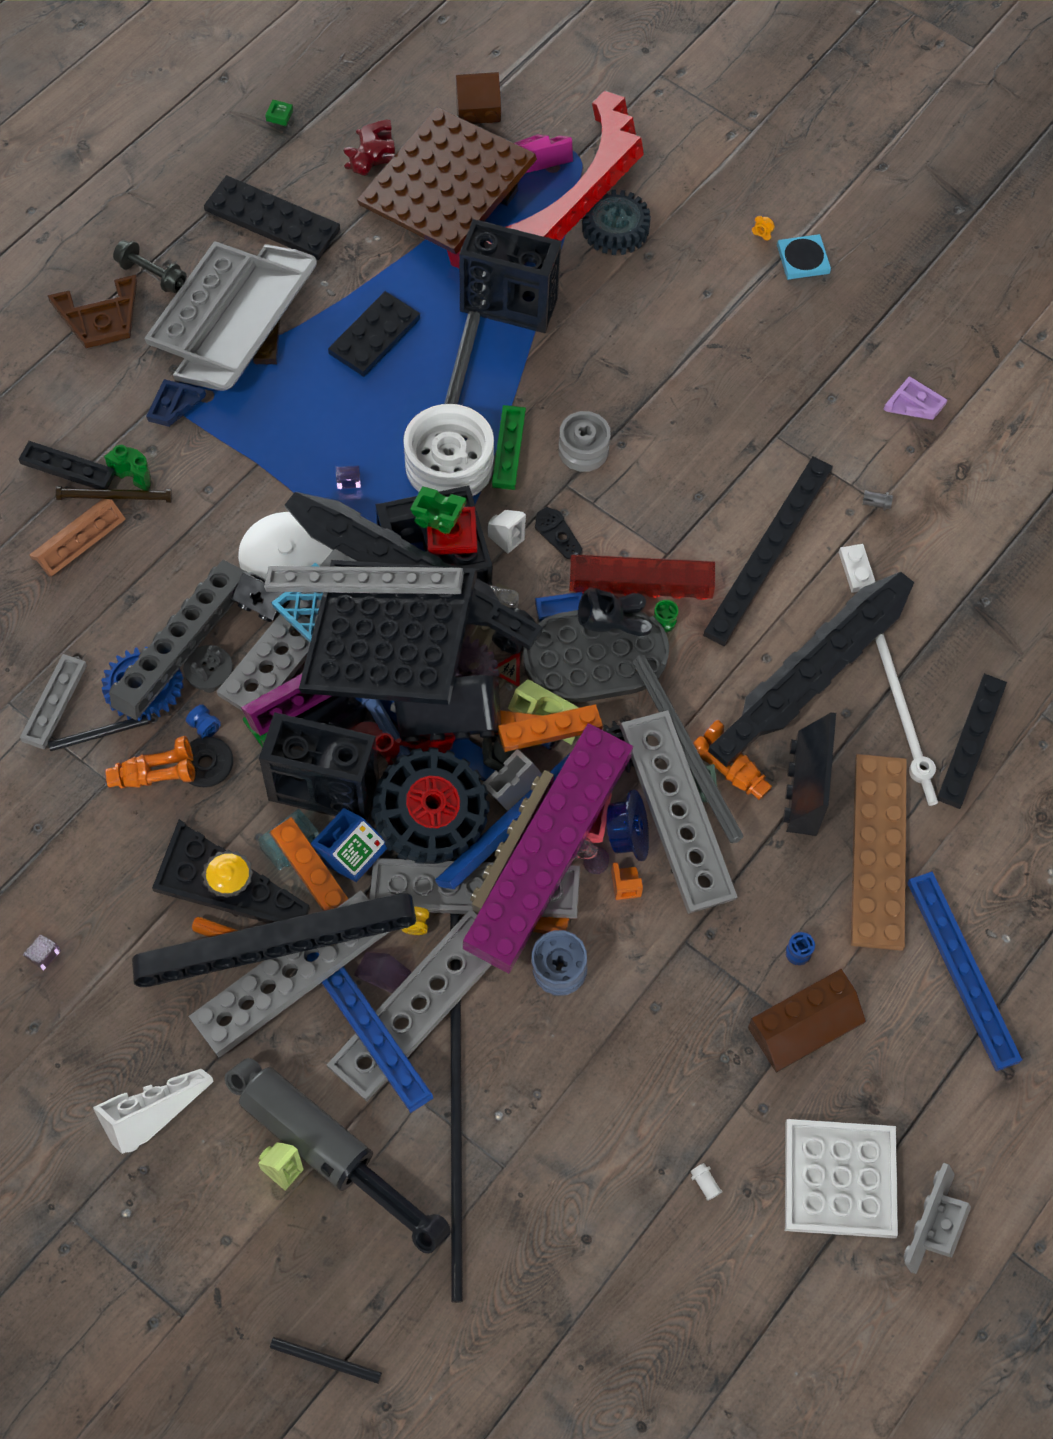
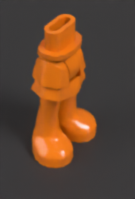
(138, 771)
(742, 773)

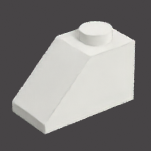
(507, 529)

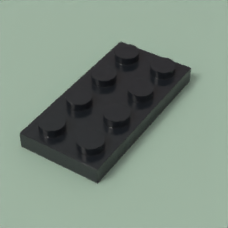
(374, 333)

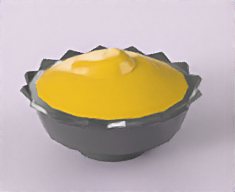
(227, 873)

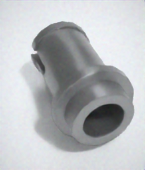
(878, 500)

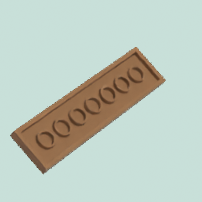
(879, 853)

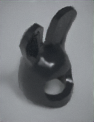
(604, 612)

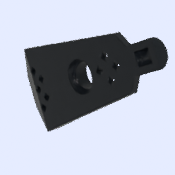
(554, 528)

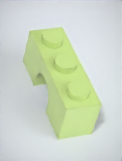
(536, 700)

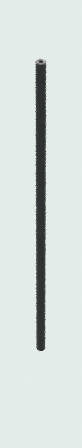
(456, 1142)

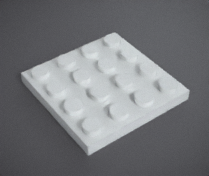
(840, 1178)

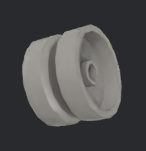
(584, 441)

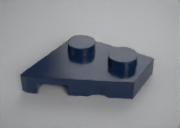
(173, 402)

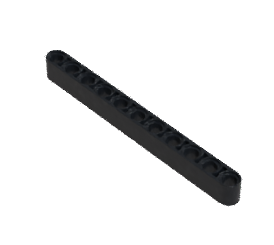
(273, 940)

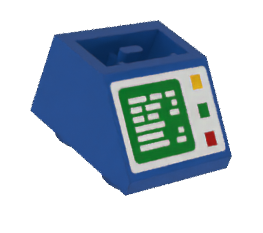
(349, 845)

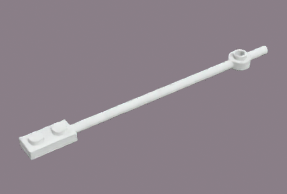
(858, 576)

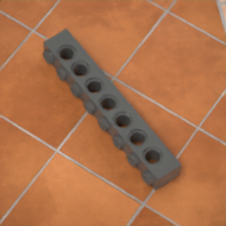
(176, 641)

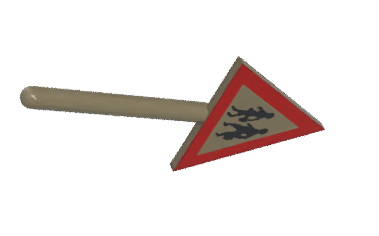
(510, 671)

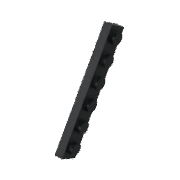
(971, 741)

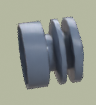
(558, 948)

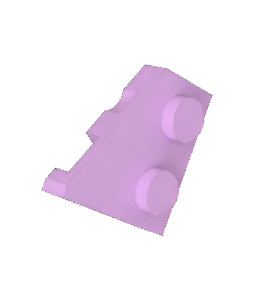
(915, 400)

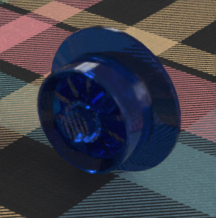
(629, 826)

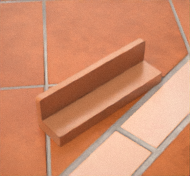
(78, 536)

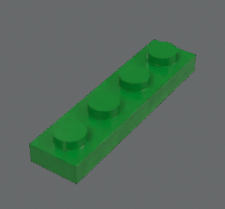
(508, 447)

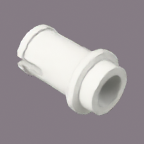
(706, 1181)

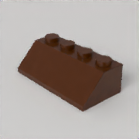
(807, 1020)

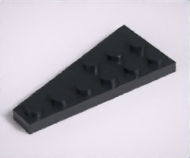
(182, 879)

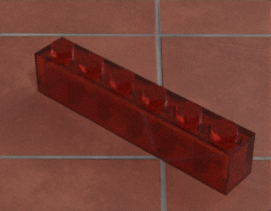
(643, 576)

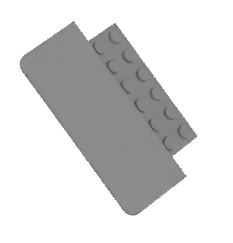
(228, 311)

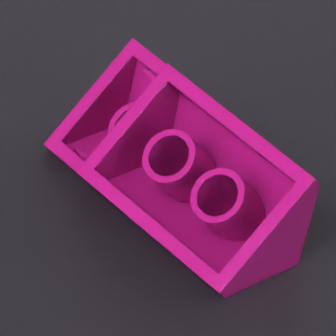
(548, 151)

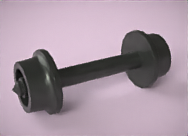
(127, 255)

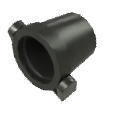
(494, 755)

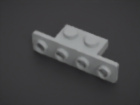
(940, 1223)

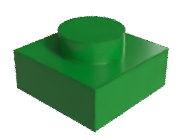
(279, 112)

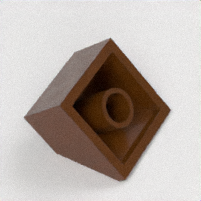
(478, 97)

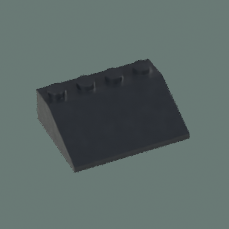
(810, 776)

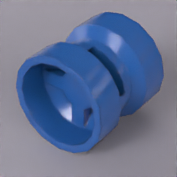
(203, 721)
(797, 953)

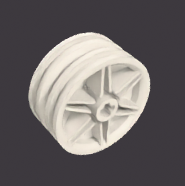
(449, 458)

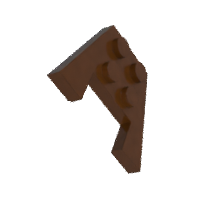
(103, 320)

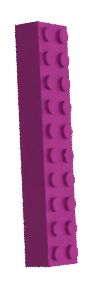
(547, 848)

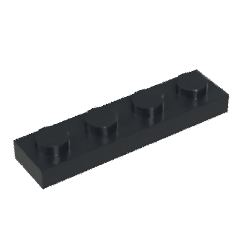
(67, 466)

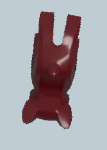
(374, 142)

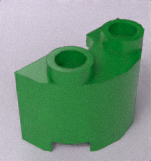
(130, 463)
(437, 510)

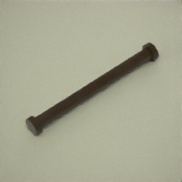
(114, 494)

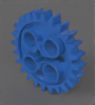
(165, 697)

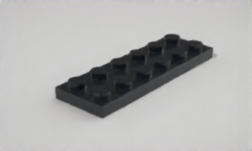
(272, 217)

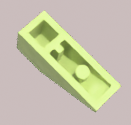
(281, 1164)

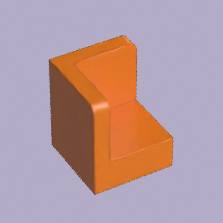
(626, 882)

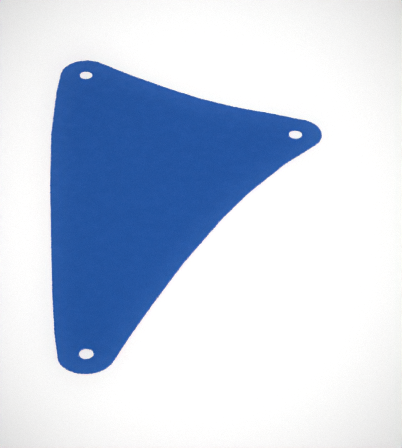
(322, 415)

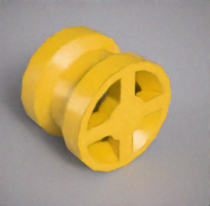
(420, 926)

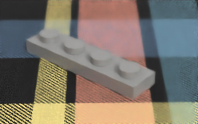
(53, 701)

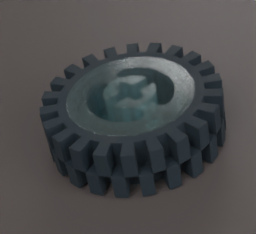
(631, 225)

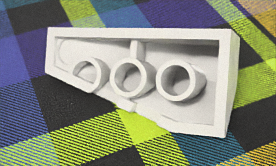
(139, 1117)

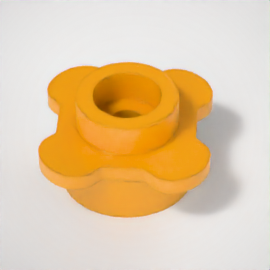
(763, 227)

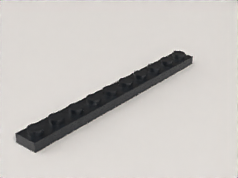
(767, 551)

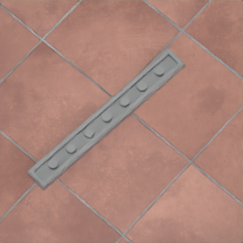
(364, 579)

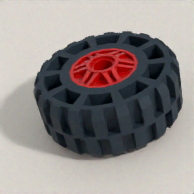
(436, 781)

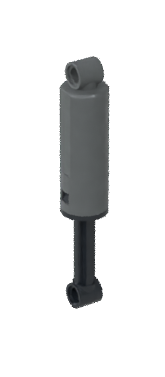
(326, 1145)

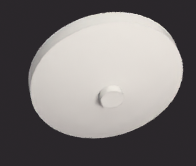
(279, 542)

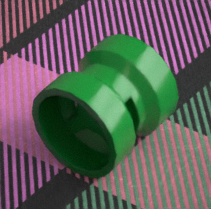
(666, 614)

